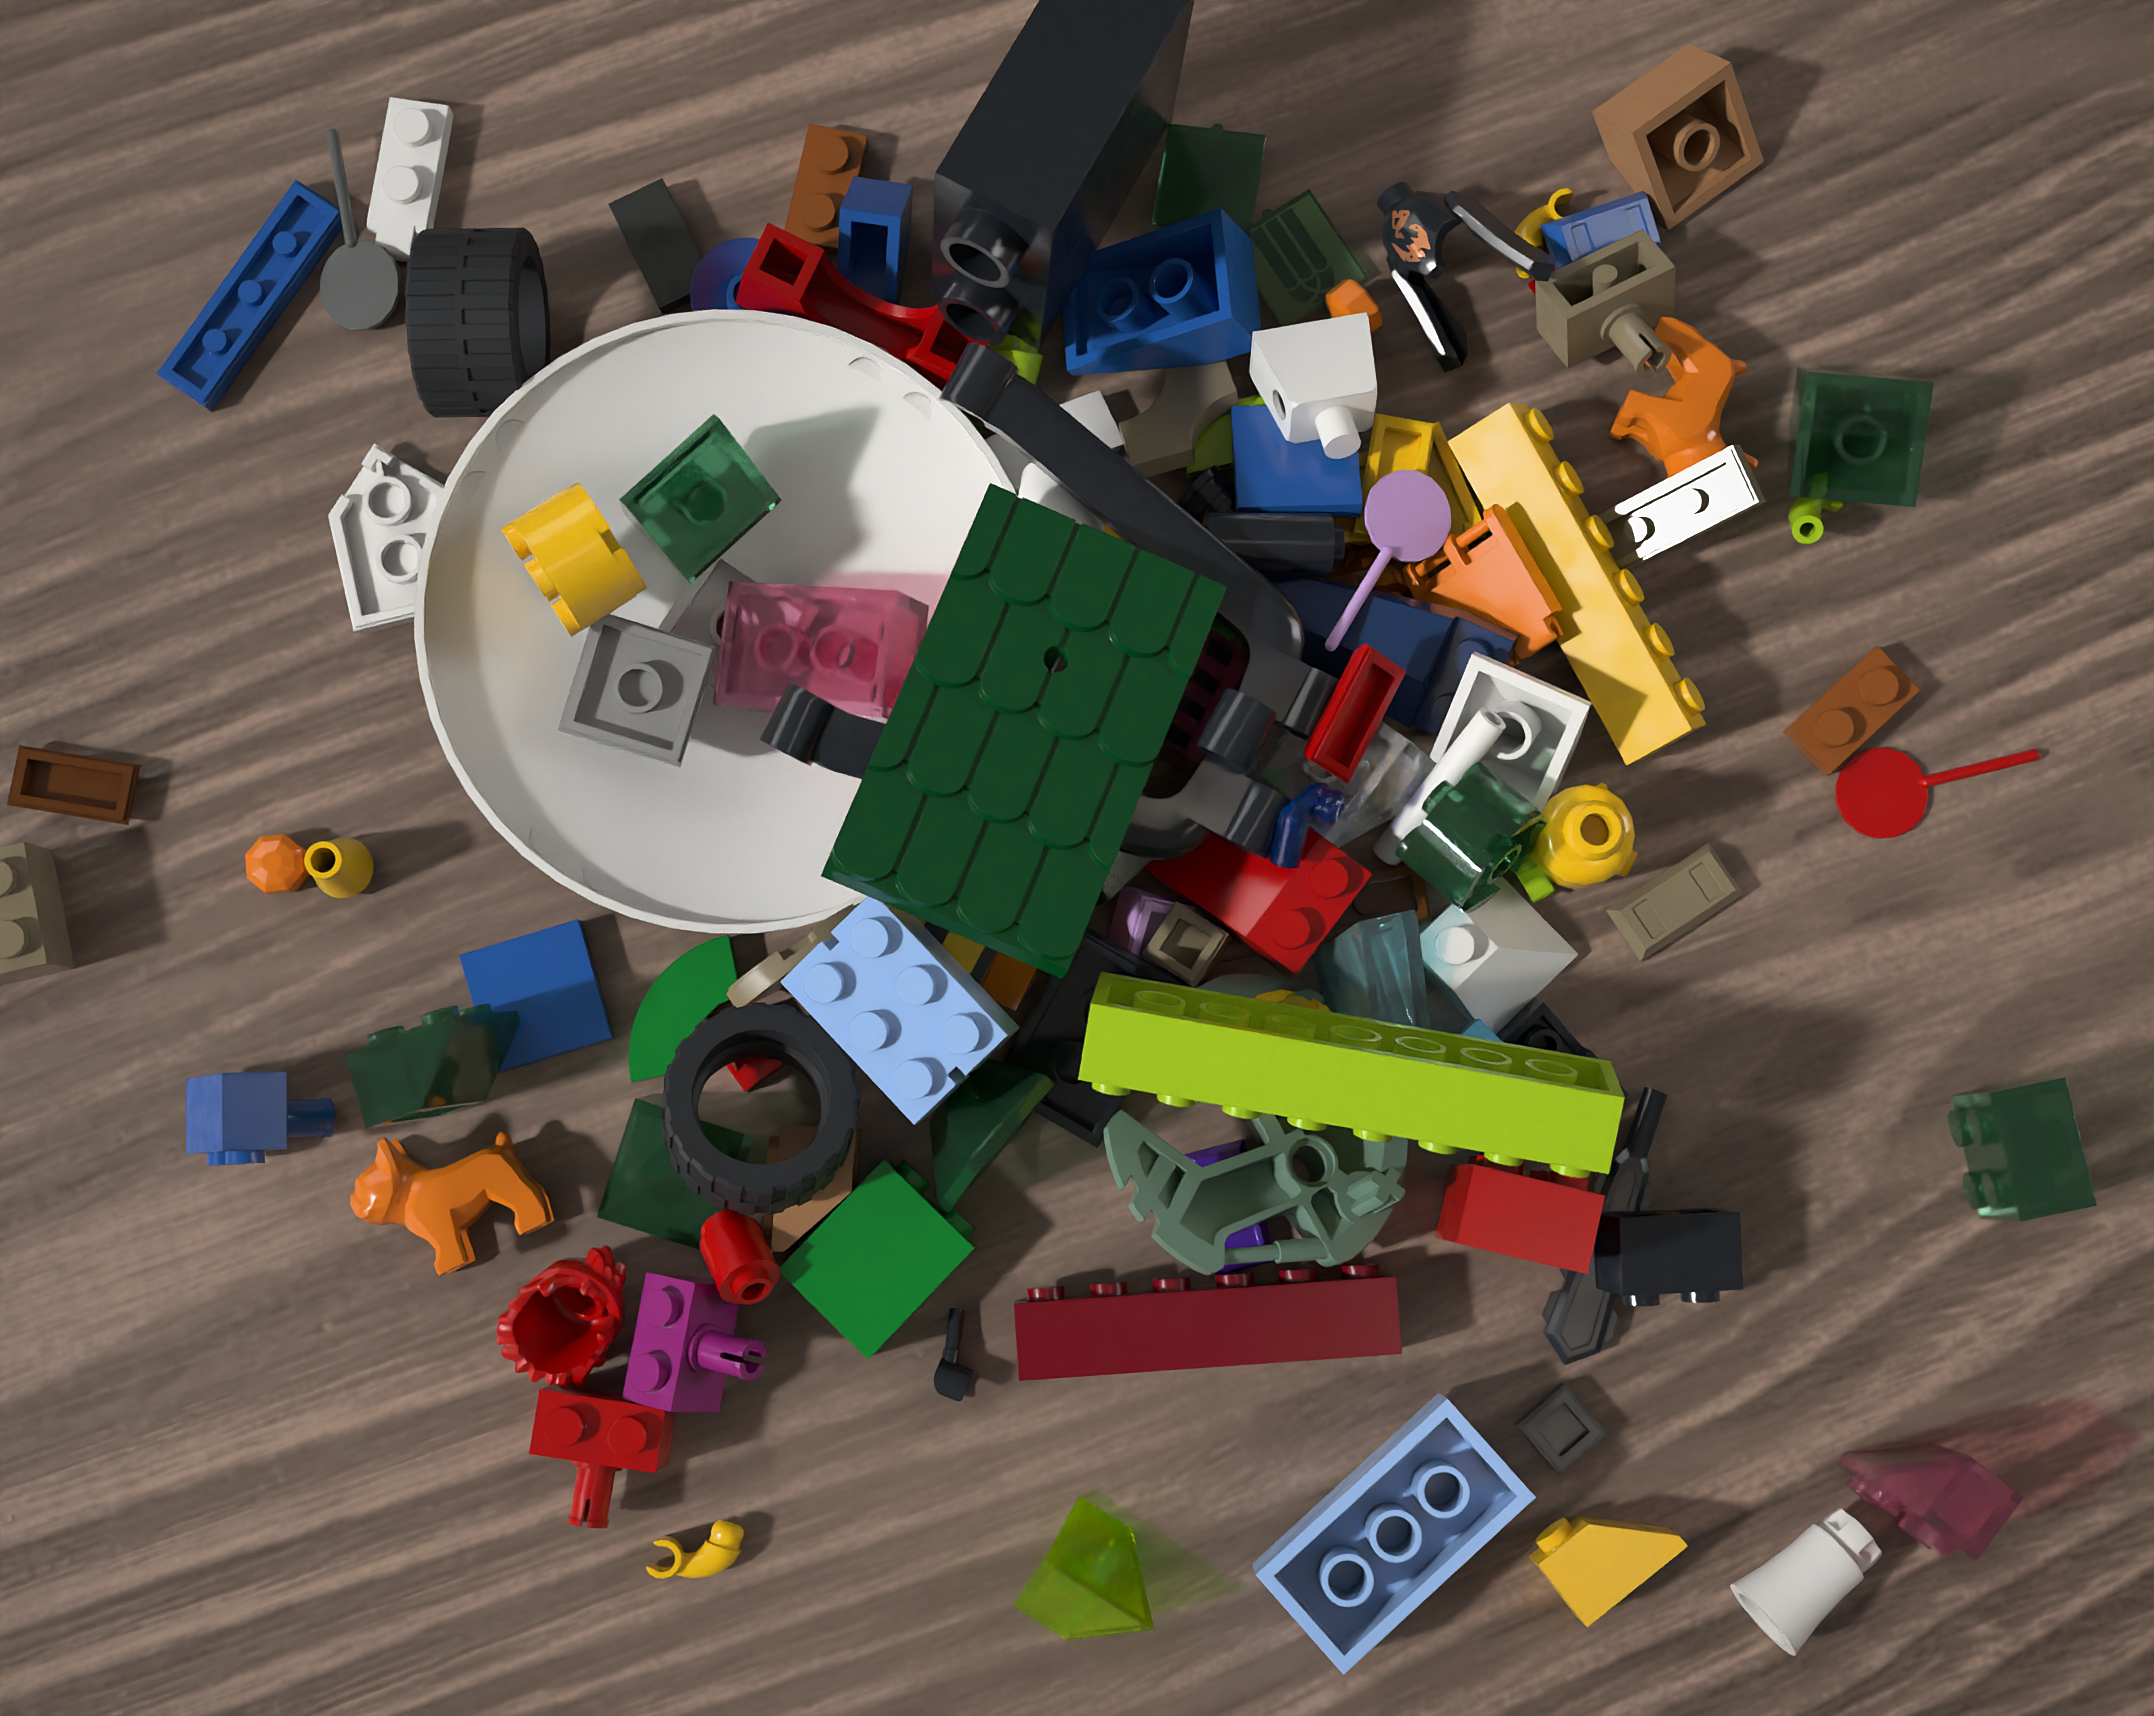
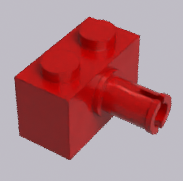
(599, 1437)

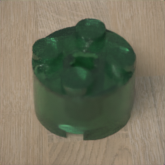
(1471, 837)

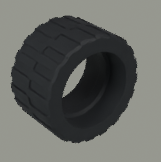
(475, 317)
(759, 1033)

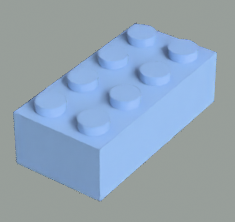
(1392, 1532)

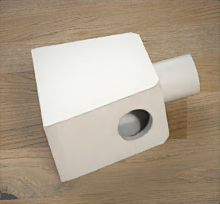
(1318, 380)

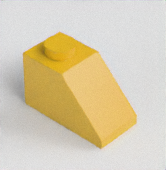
(1601, 1560)

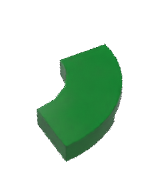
(677, 1002)

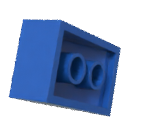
(1165, 300)

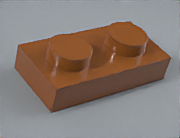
(822, 181)
(1851, 710)

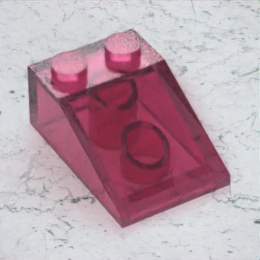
(827, 640)

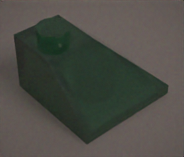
(980, 1123)
(647, 1190)

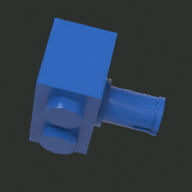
(247, 1114)

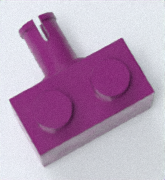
(686, 1346)

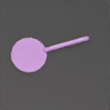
(1406, 522)

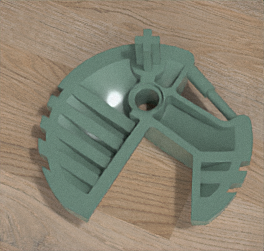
(1199, 1207)

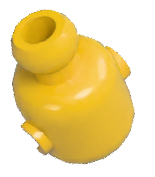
(1585, 837)

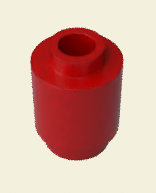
(738, 1257)

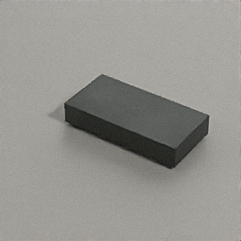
(658, 243)

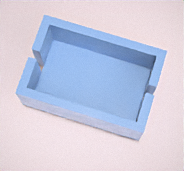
(900, 1006)

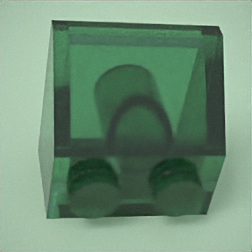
(1857, 436)

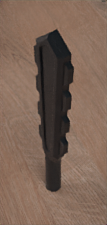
(1579, 1313)

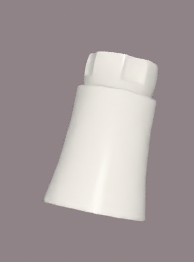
(1807, 1579)

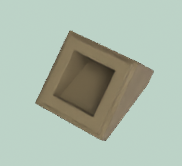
(1188, 945)

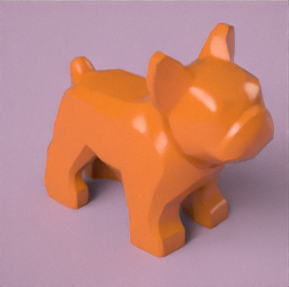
(1686, 420)
(449, 1199)

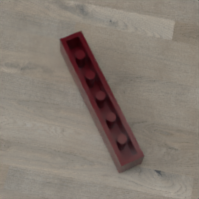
(1207, 1325)

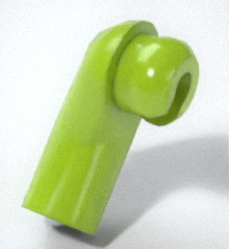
(1806, 518)

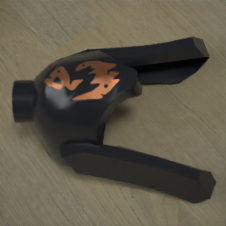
(1414, 239)

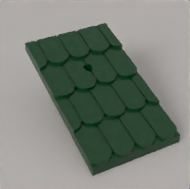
(1025, 731)

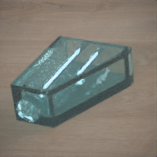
(1376, 971)

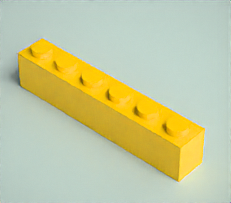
(1603, 627)

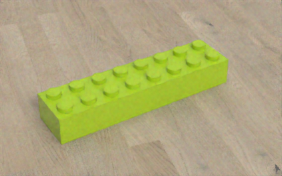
(1352, 1074)

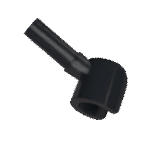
(951, 1378)

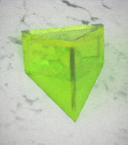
(1088, 1578)

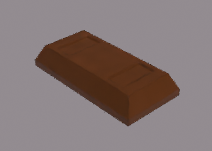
(73, 785)

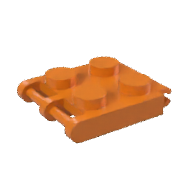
(1492, 582)

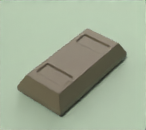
(1674, 902)

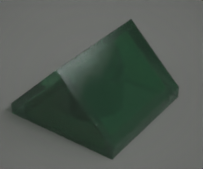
(700, 499)

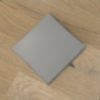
(638, 689)

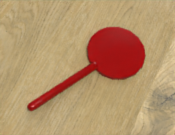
(1886, 792)

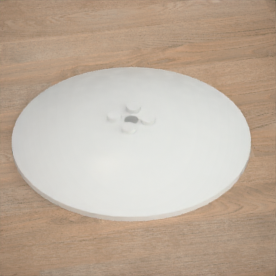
(872, 498)

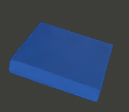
(1288, 476)
(552, 987)

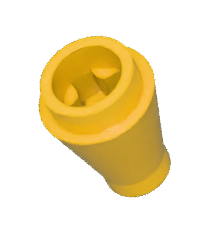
(351, 869)

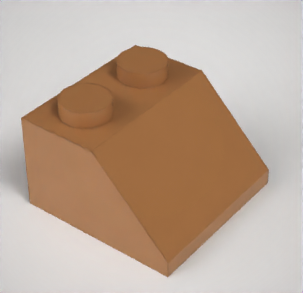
(1680, 133)

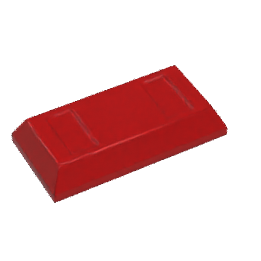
(1354, 712)

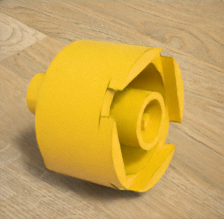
(574, 558)

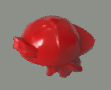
(565, 1318)

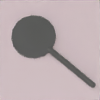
(360, 277)

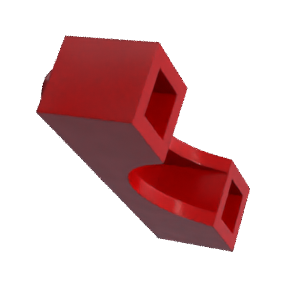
(800, 281)

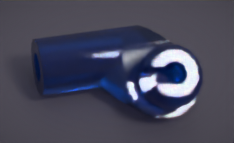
(1298, 816)

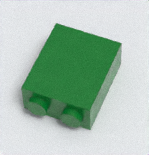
(879, 1256)

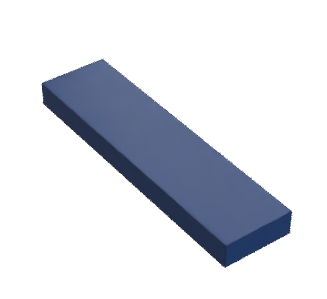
(253, 296)

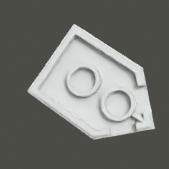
(381, 537)

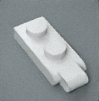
(408, 173)

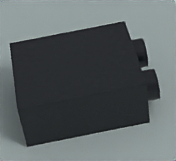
(1051, 160)

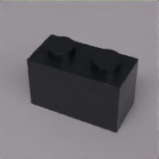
(1669, 1254)

